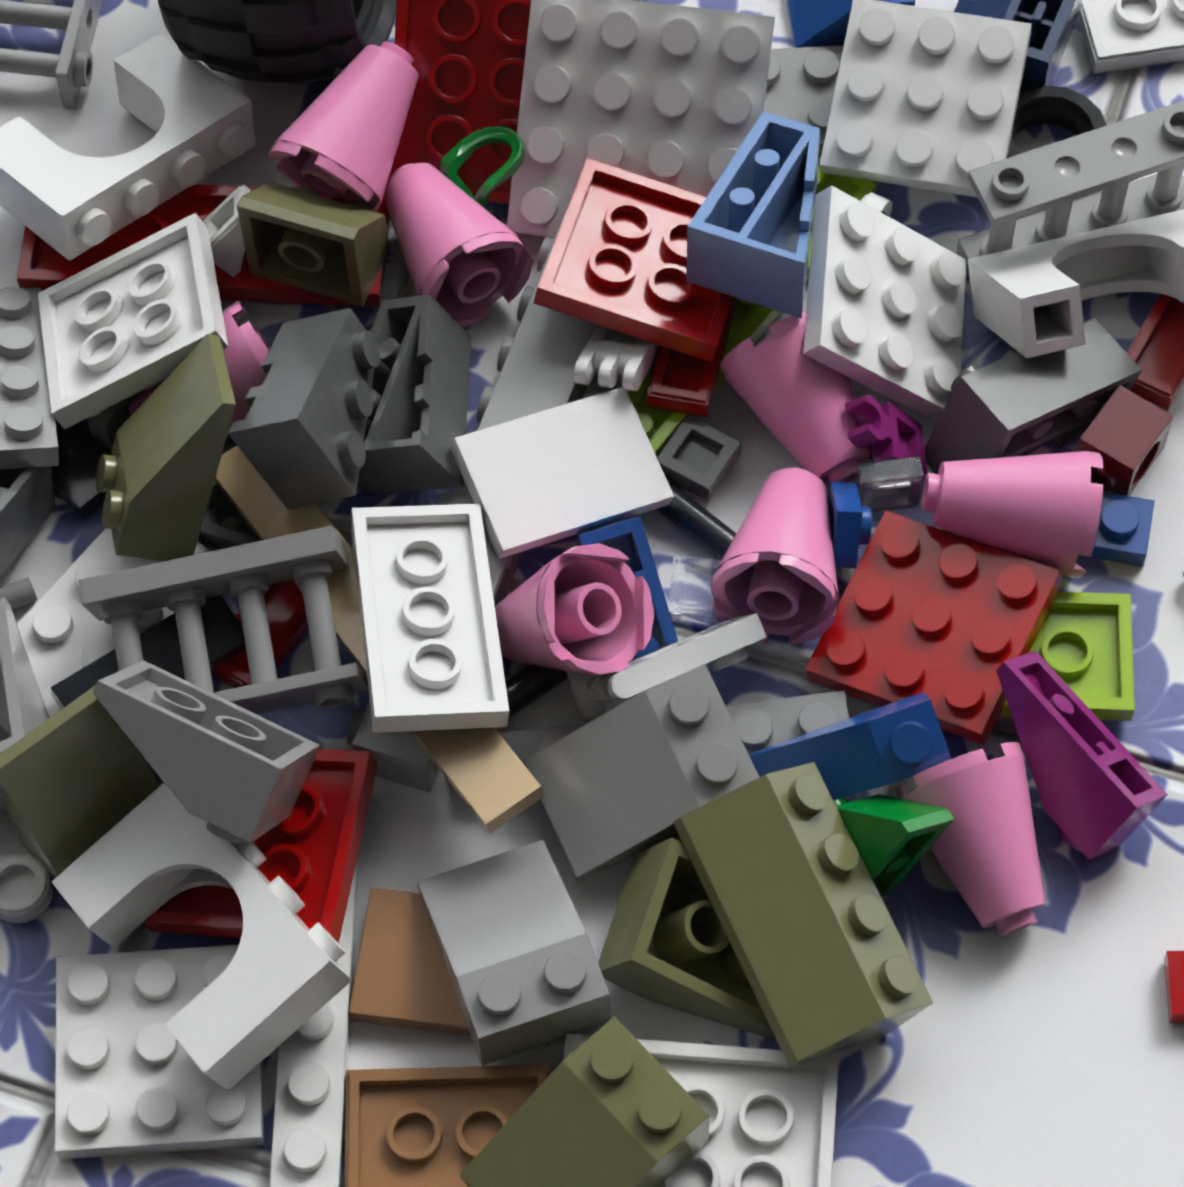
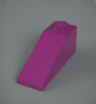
(1077, 764)

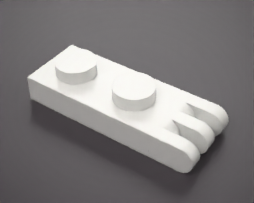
(613, 356)
(718, 645)

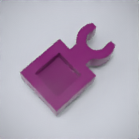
(886, 431)

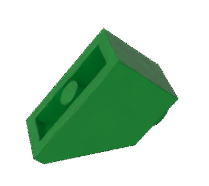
(892, 834)

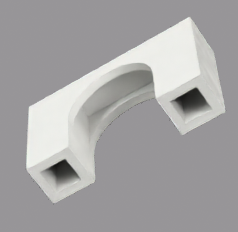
(85, 199)
(1037, 289)
(280, 964)

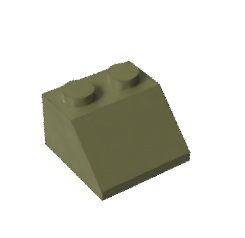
(313, 241)

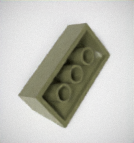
(802, 914)

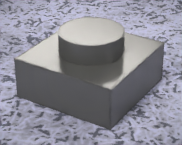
(698, 457)

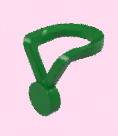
(463, 150)

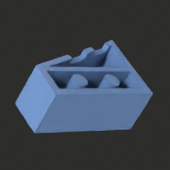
(759, 218)

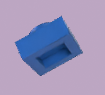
(849, 523)
(1123, 529)

